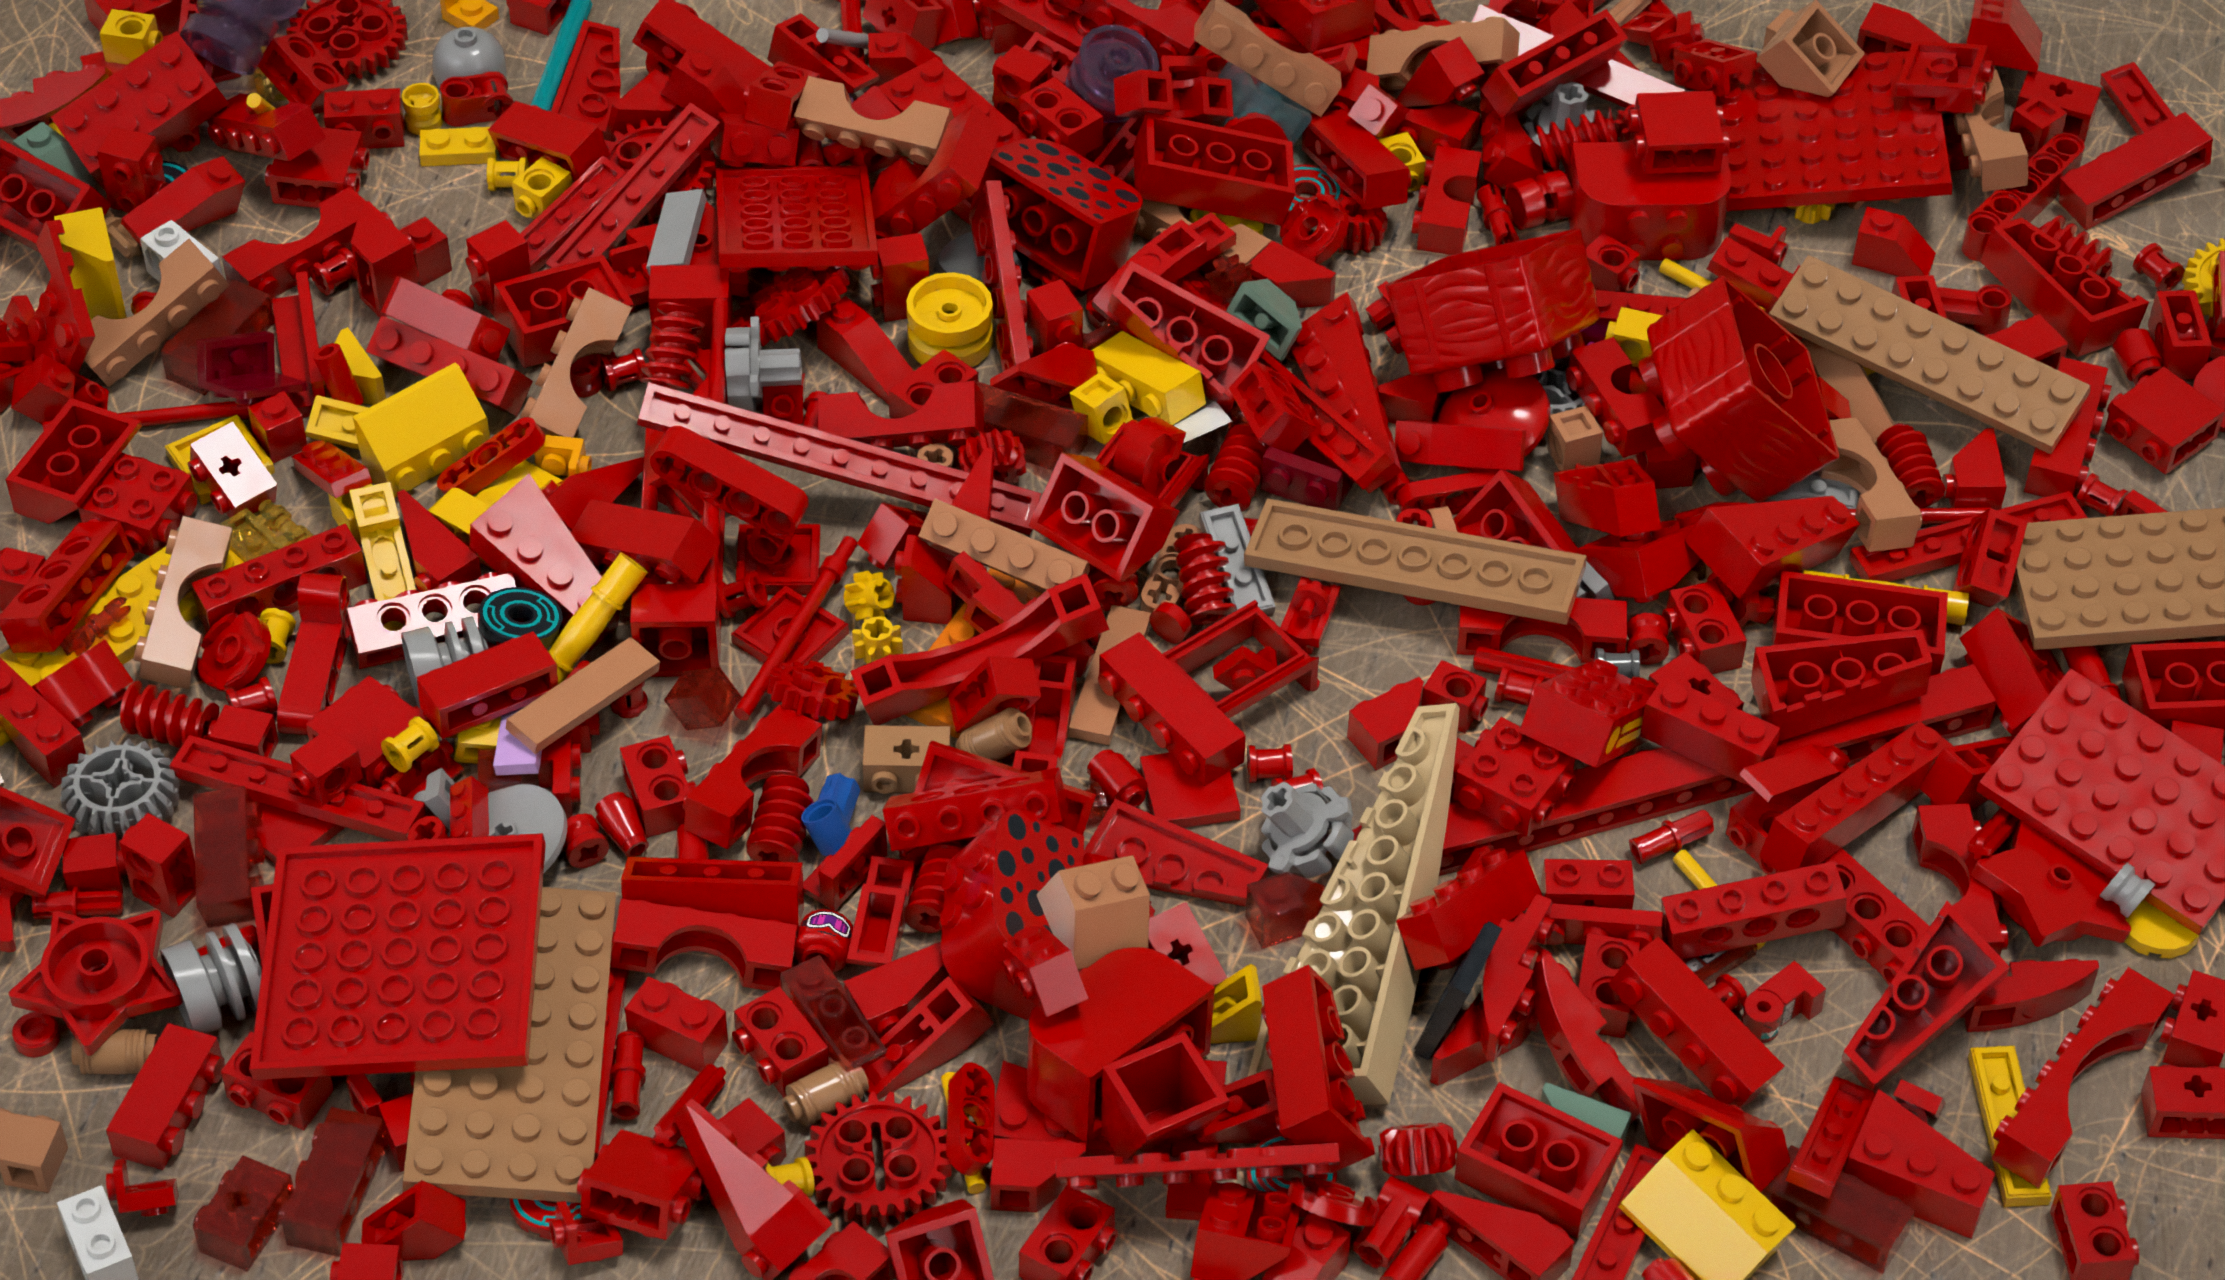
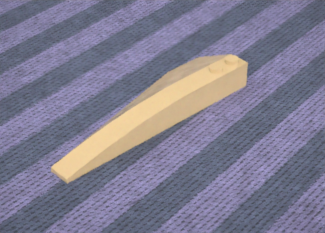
(1378, 876)

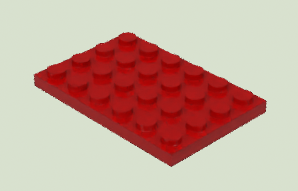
(795, 218)
(2119, 794)

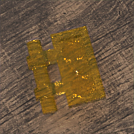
(254, 535)

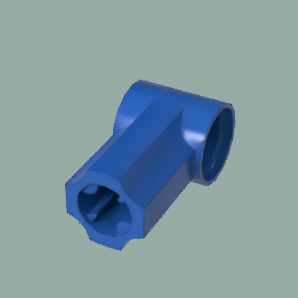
(830, 815)

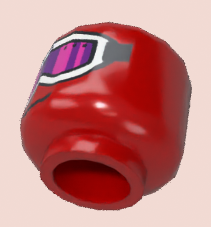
(824, 934)

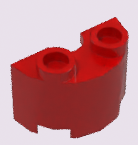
(1146, 451)

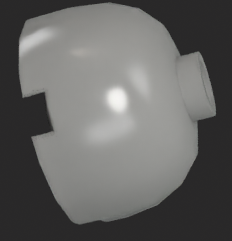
(467, 53)

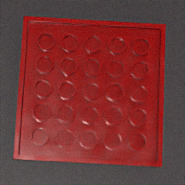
(1835, 148)
(400, 957)

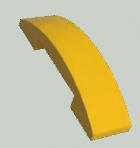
(382, 543)

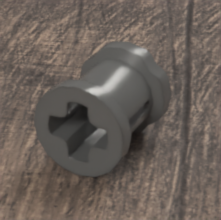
(1627, 663)

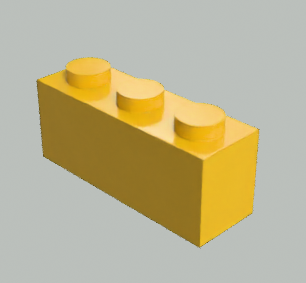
(1151, 378)

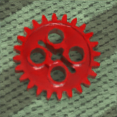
(353, 33)
(632, 145)
(792, 301)
(838, 1161)

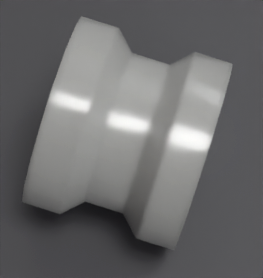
(2127, 890)

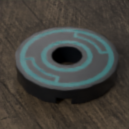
(509, 603)

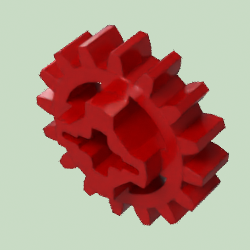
(813, 690)

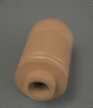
(997, 735)
(119, 1055)
(821, 1091)

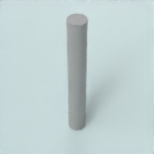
(842, 38)

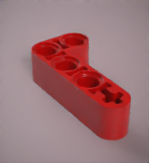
(734, 486)
(316, 652)

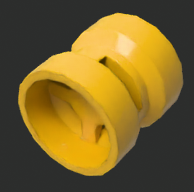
(421, 107)

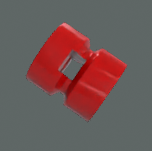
(1540, 199)

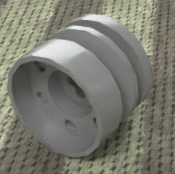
(425, 654)
(214, 978)

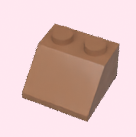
(1810, 52)
(1097, 908)

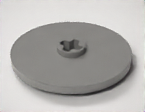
(528, 811)

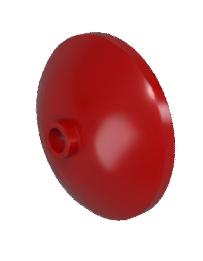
(1501, 404)

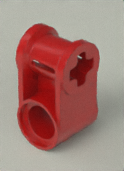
(472, 98)

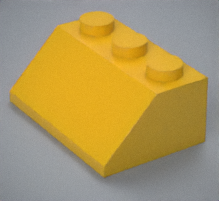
(93, 261)
(421, 430)
(1706, 1213)

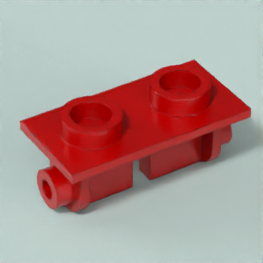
(414, 780)

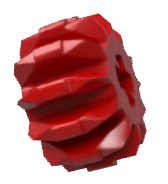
(1365, 227)
(1008, 452)
(1417, 1149)

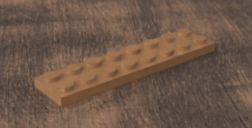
(1930, 354)
(1416, 561)

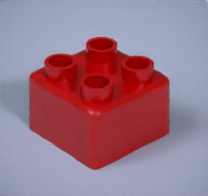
(1496, 309)
(1737, 394)

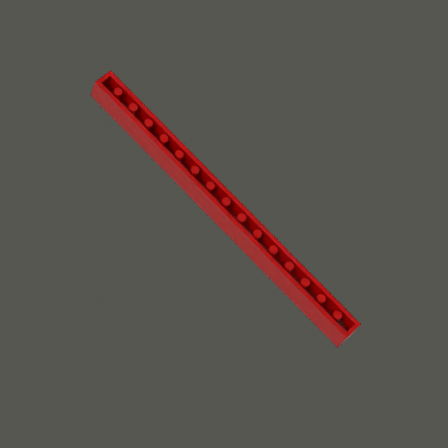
(1666, 782)

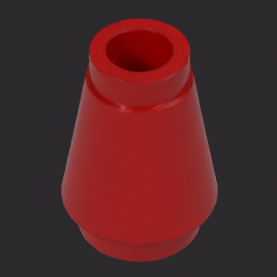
(622, 823)

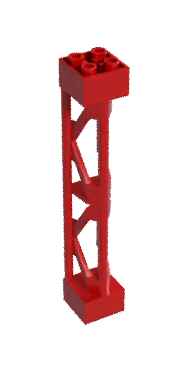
(683, 619)

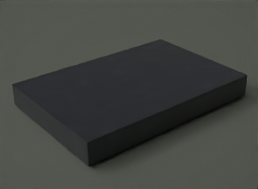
(1457, 990)

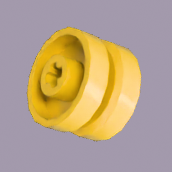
(952, 315)

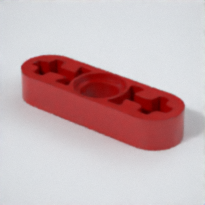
(508, 447)
(1423, 493)
(960, 1130)

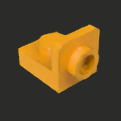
(469, 13)
(563, 456)

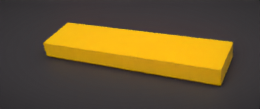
(1998, 1089)

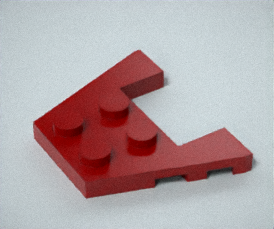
(62, 321)

